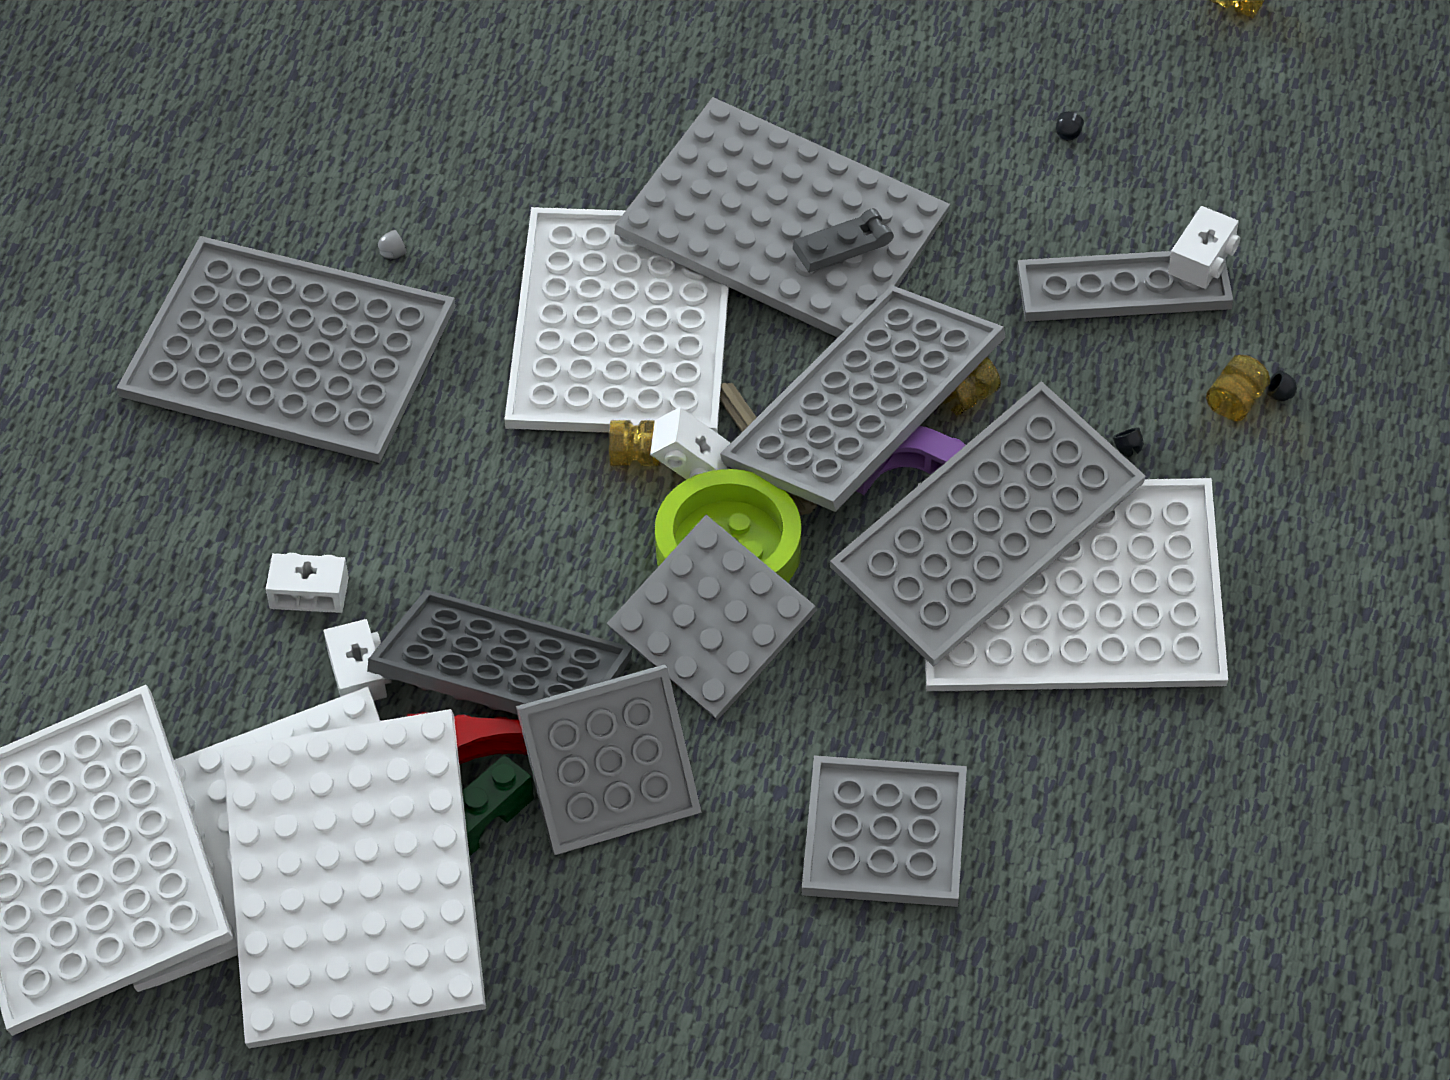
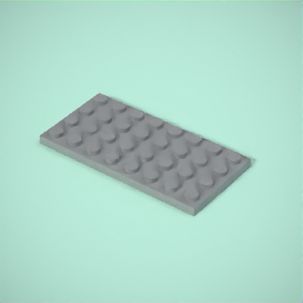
(863, 397)
(987, 523)

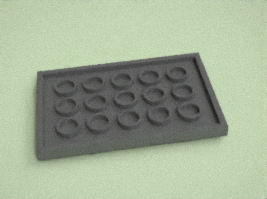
(491, 654)

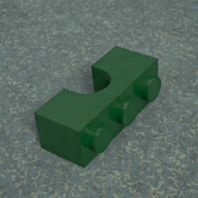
(497, 792)

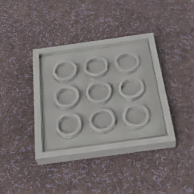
(712, 617)
(609, 759)
(885, 831)

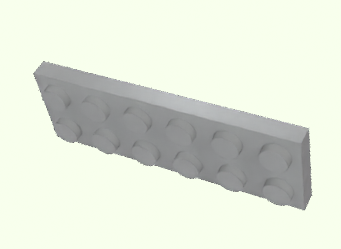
(1113, 287)

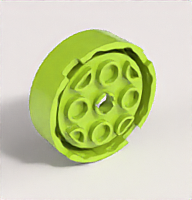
(744, 506)

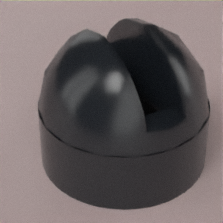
(1069, 125)
(1281, 386)
(1129, 440)

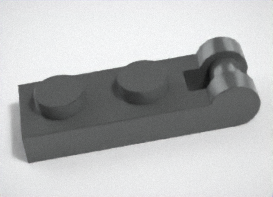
(842, 241)

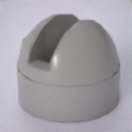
(391, 245)

